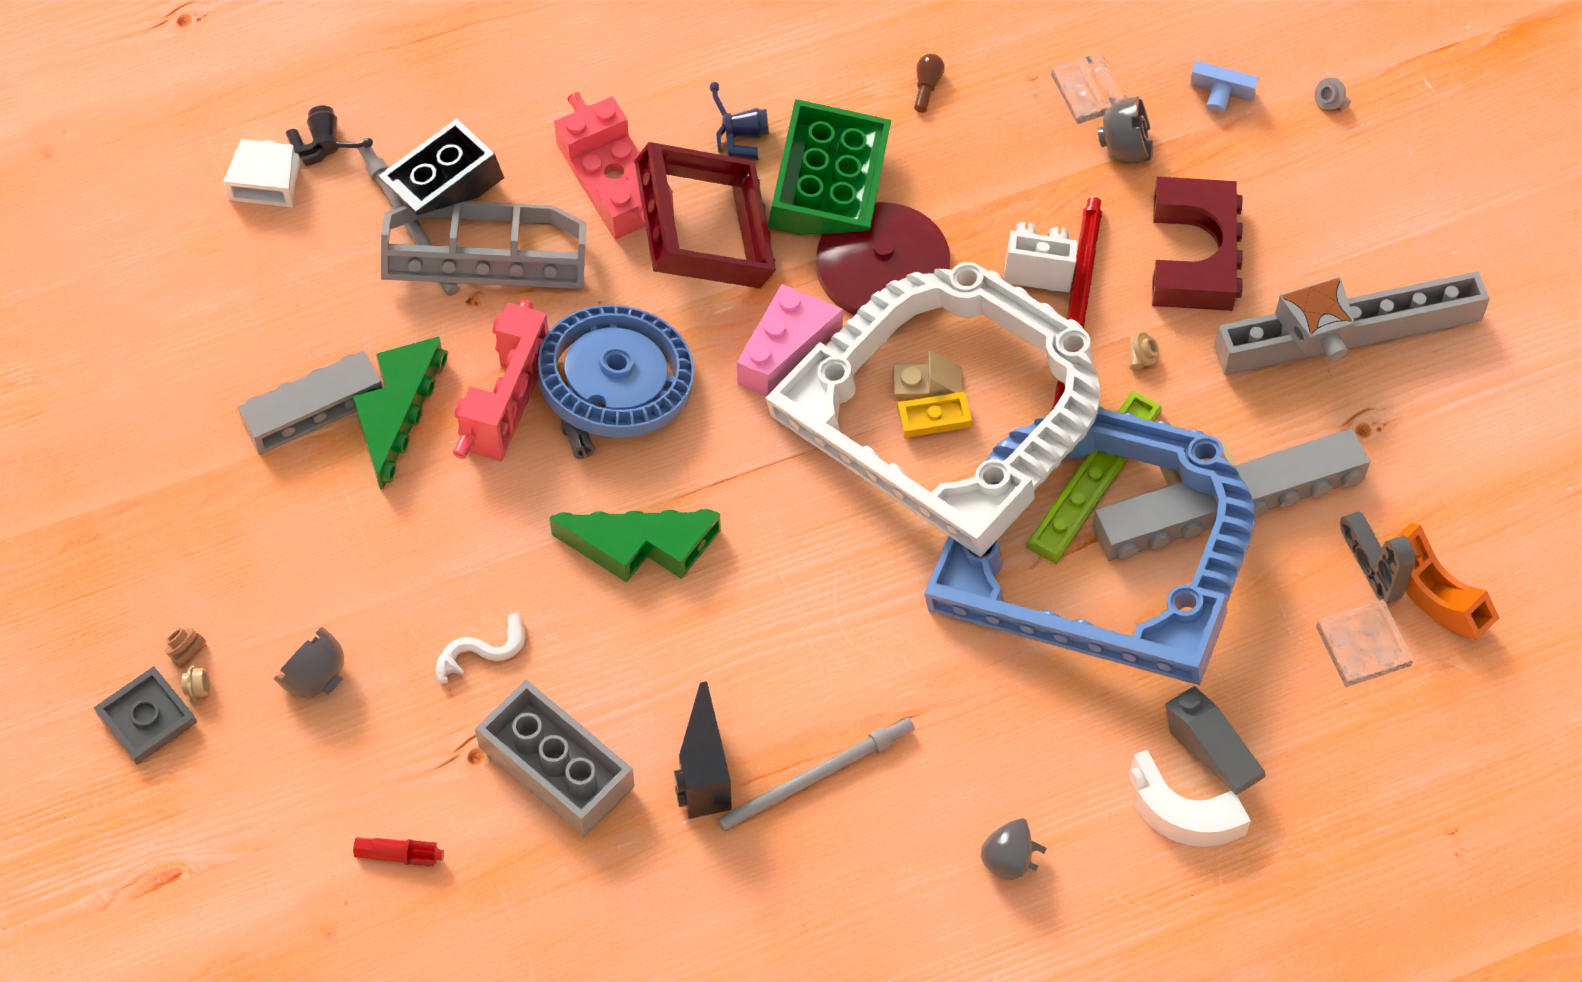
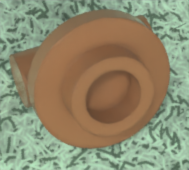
(183, 645)

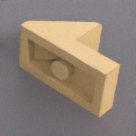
(926, 380)

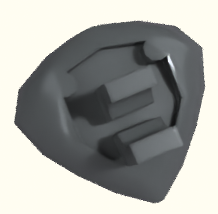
(1009, 850)

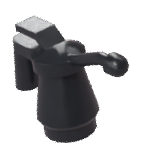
(323, 128)

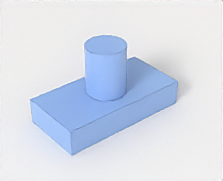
(1222, 84)

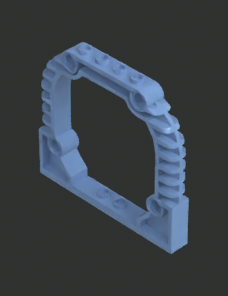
(1168, 644)

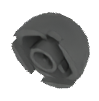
(1126, 131)
(313, 667)

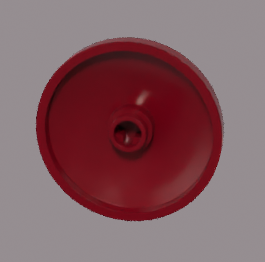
(861, 263)

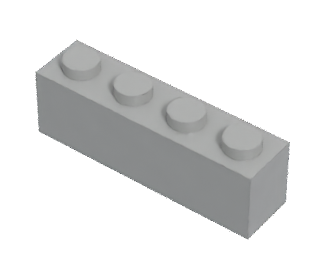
(308, 402)

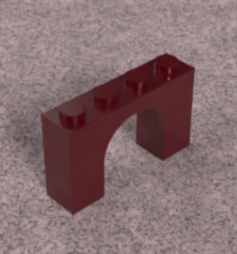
(1213, 208)

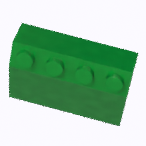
(828, 170)

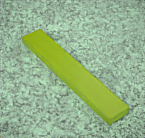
(1085, 490)

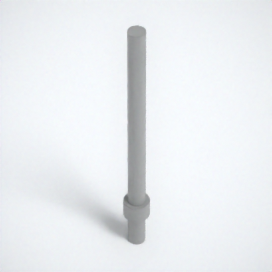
(375, 167)
(878, 741)

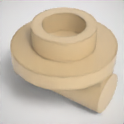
(1143, 351)

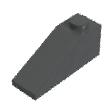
(1212, 740)

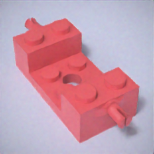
(594, 144)
(490, 418)

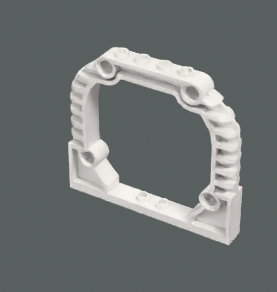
(969, 508)

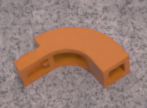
(1443, 597)

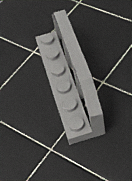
(485, 265)

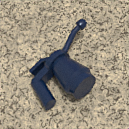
(749, 123)

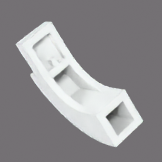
(1182, 819)

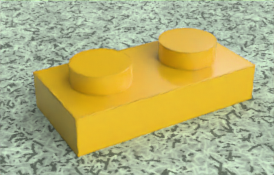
(934, 414)

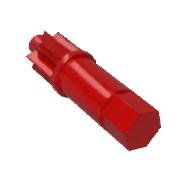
(393, 850)

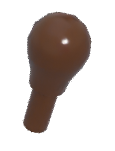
(929, 72)

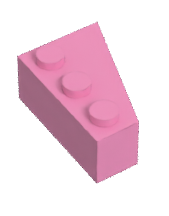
(785, 337)

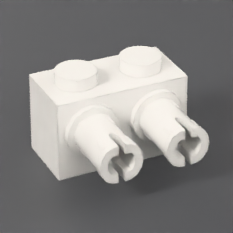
(1040, 259)

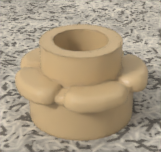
(195, 682)

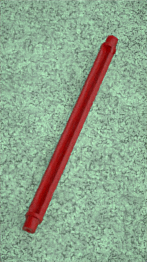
(1083, 270)

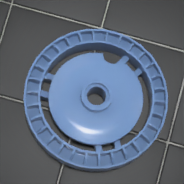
(616, 363)

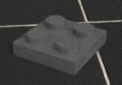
(145, 715)

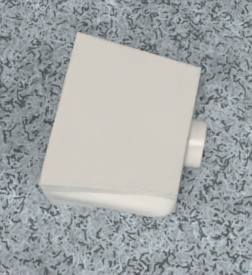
(263, 173)

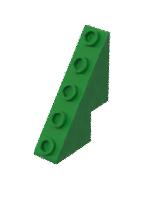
(391, 411)
(626, 540)

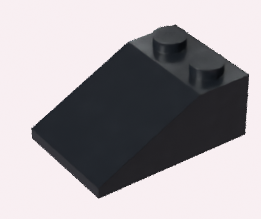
(444, 170)
(703, 774)

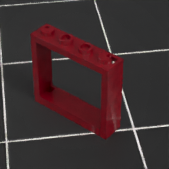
(651, 170)

